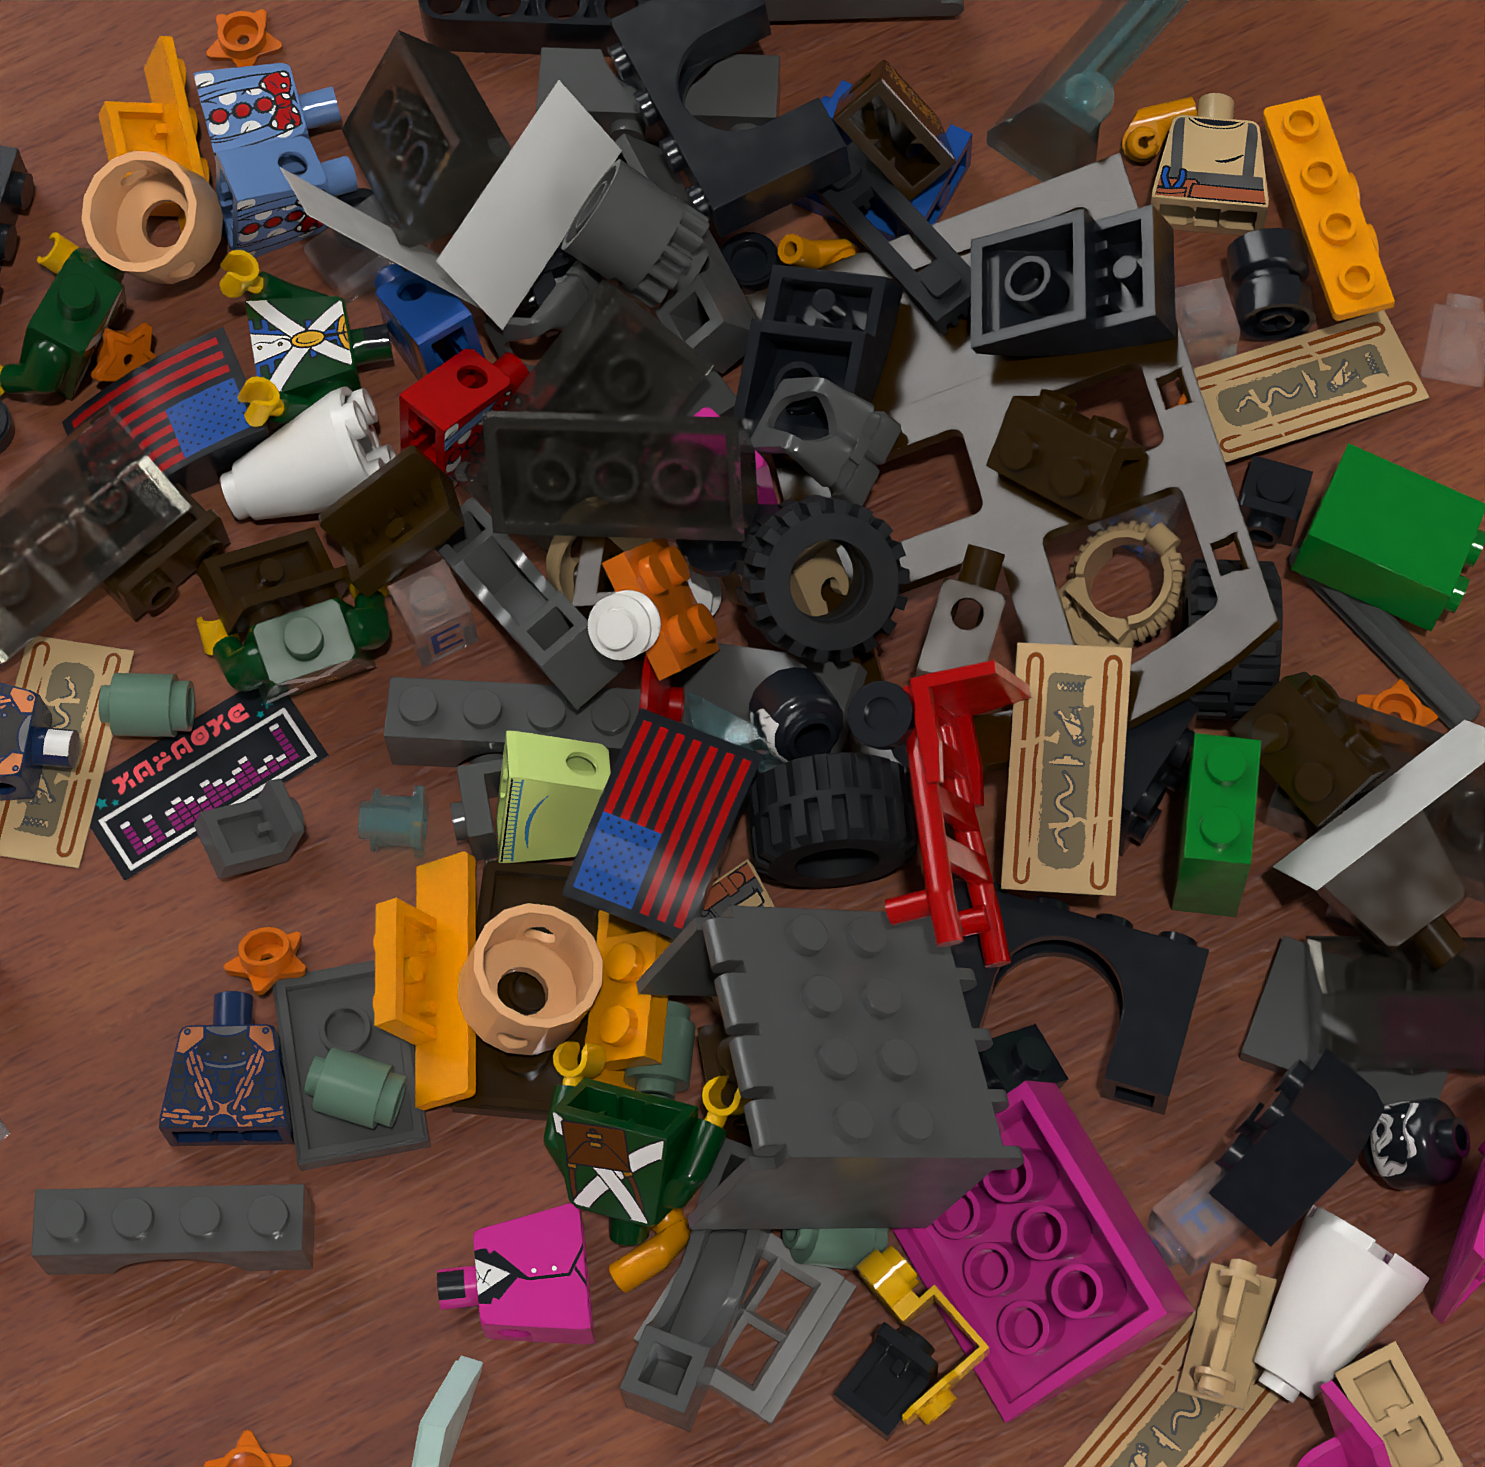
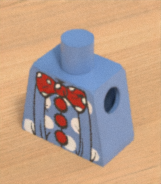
(260, 105)
(258, 200)

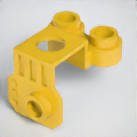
(892, 1283)

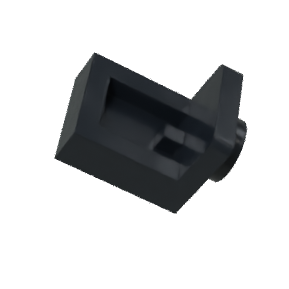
(1020, 1058)
(888, 1379)

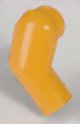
(1151, 126)
(814, 253)
(654, 1254)

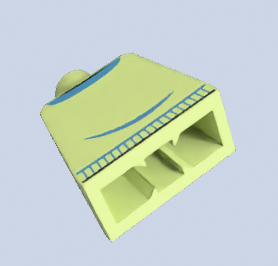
(547, 795)

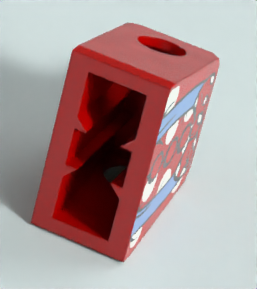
(447, 405)

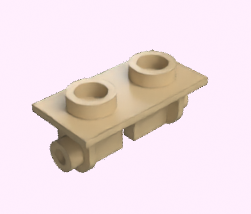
(1227, 1334)

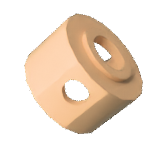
(118, 212)
(563, 962)

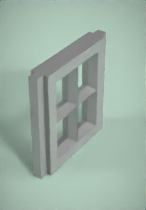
(796, 1344)

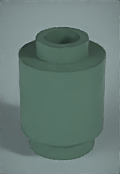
(147, 705)
(675, 1071)
(355, 1088)
(834, 1247)

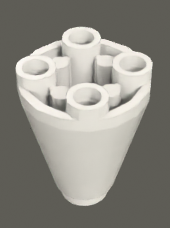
(309, 460)

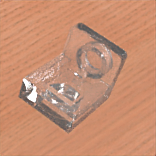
(1456, 341)

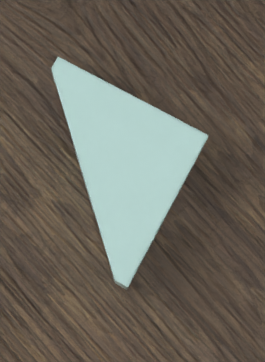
(446, 1415)

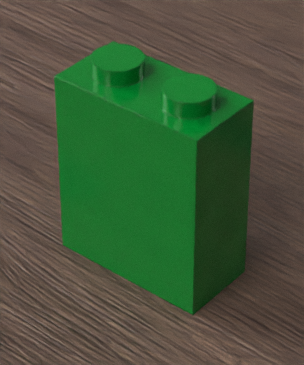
(1392, 538)
(1216, 825)

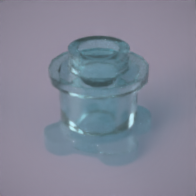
(395, 820)

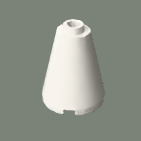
(1331, 1304)

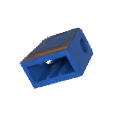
(421, 315)

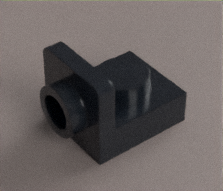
(1273, 500)

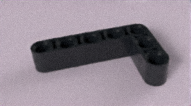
(532, 26)

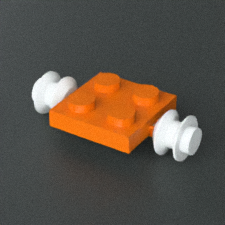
(656, 609)

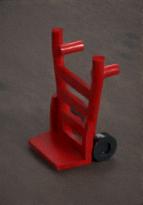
(936, 738)

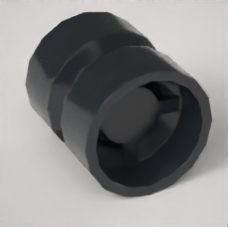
(1268, 279)

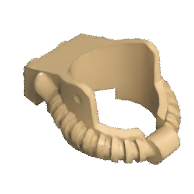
(1095, 628)

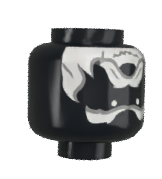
(795, 714)
(1417, 1144)

